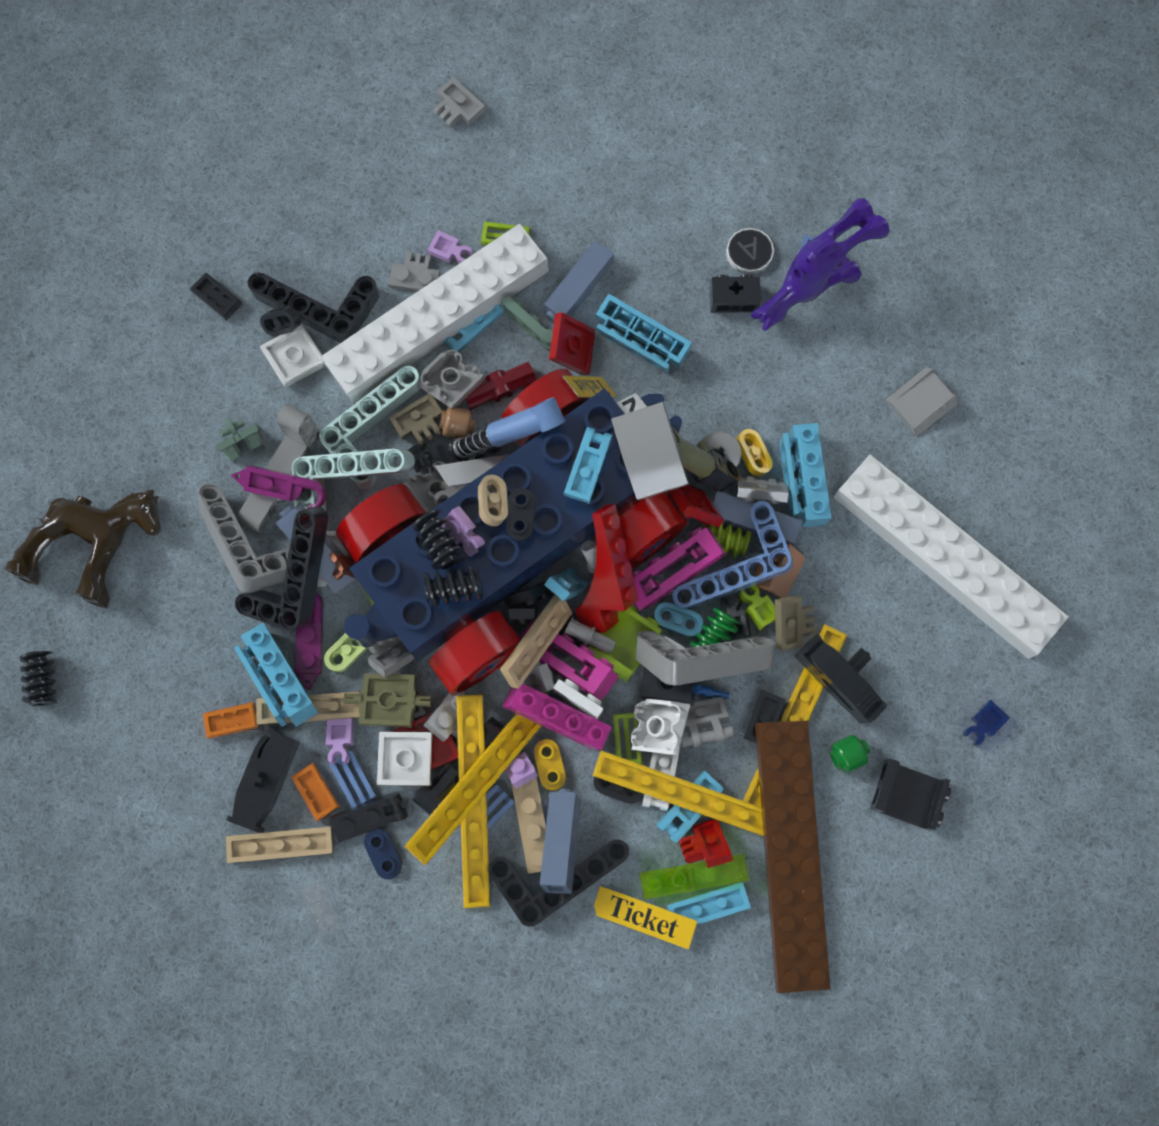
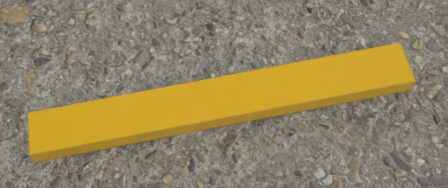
(800, 703)
(471, 788)
(679, 792)
(474, 827)

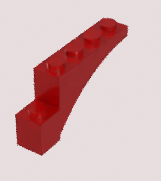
(613, 580)

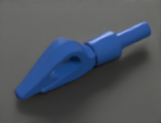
(708, 691)

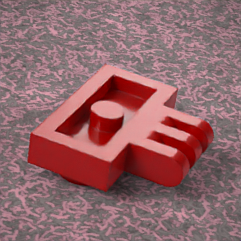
(706, 844)

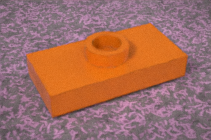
(230, 720)
(315, 792)

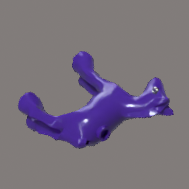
(815, 263)

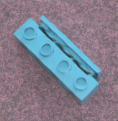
(644, 330)
(810, 475)
(283, 679)

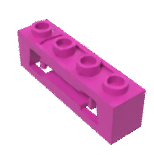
(678, 552)
(598, 681)
(557, 717)

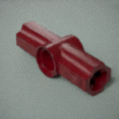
(501, 384)

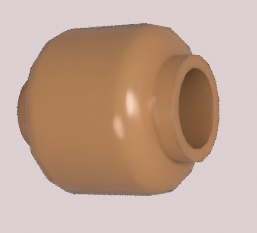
(456, 422)

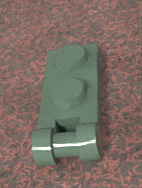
(528, 323)

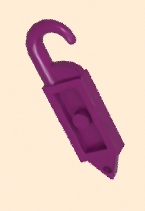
(278, 484)
(309, 646)

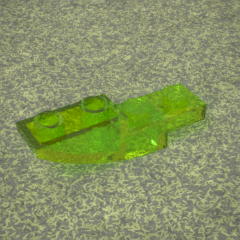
(692, 877)

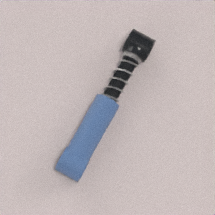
(503, 431)

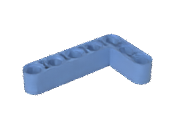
(743, 568)

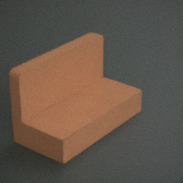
(782, 584)

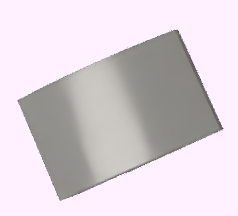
(650, 451)

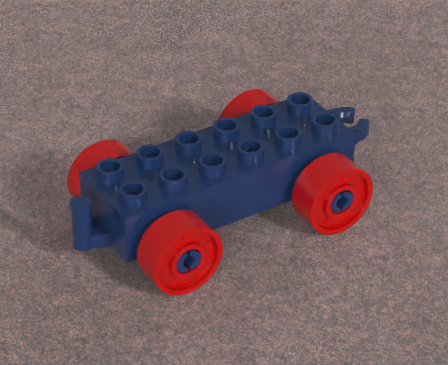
(394, 563)

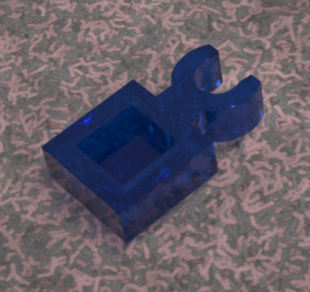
(988, 720)

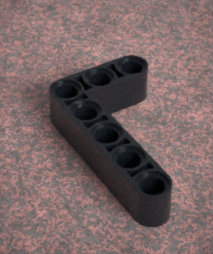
(315, 310)
(295, 578)
(538, 901)

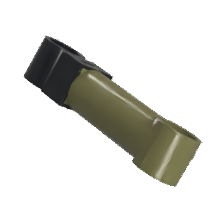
(707, 464)

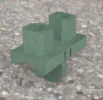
(230, 446)

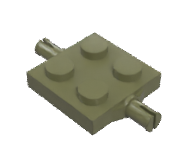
(388, 700)

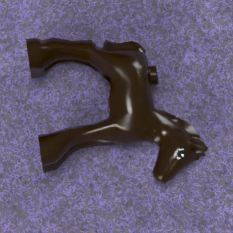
(97, 527)

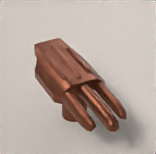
(343, 565)

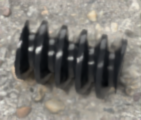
(436, 541)
(453, 586)
(37, 678)

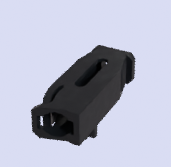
(842, 678)
(263, 780)

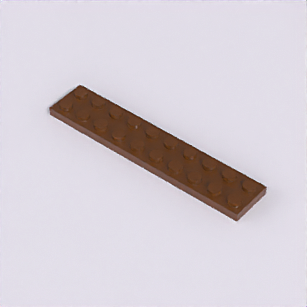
(792, 857)

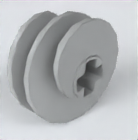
(728, 442)

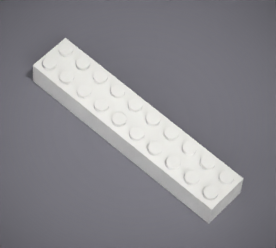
(436, 313)
(951, 557)

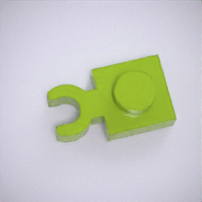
(760, 609)

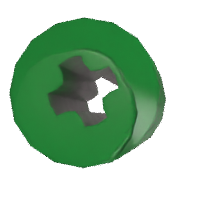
(718, 630)

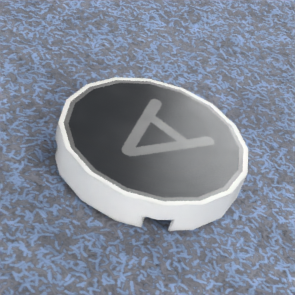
(750, 251)

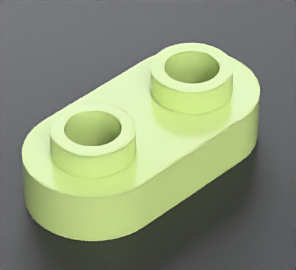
(347, 650)

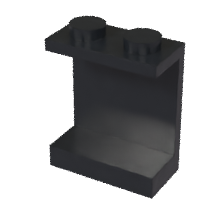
(910, 796)

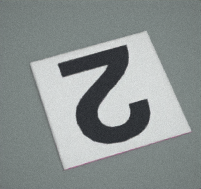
(631, 404)

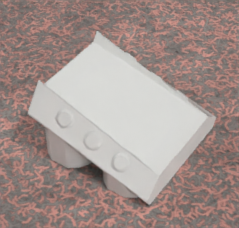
(659, 726)

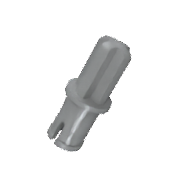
(589, 636)

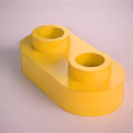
(754, 453)
(549, 764)

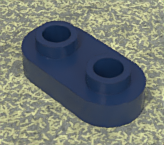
(383, 853)

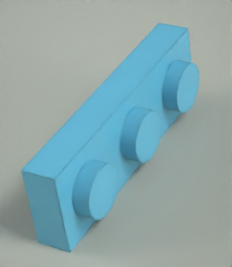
(713, 904)

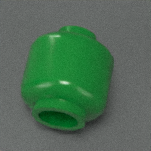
(849, 753)

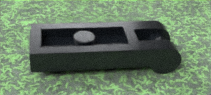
(368, 816)

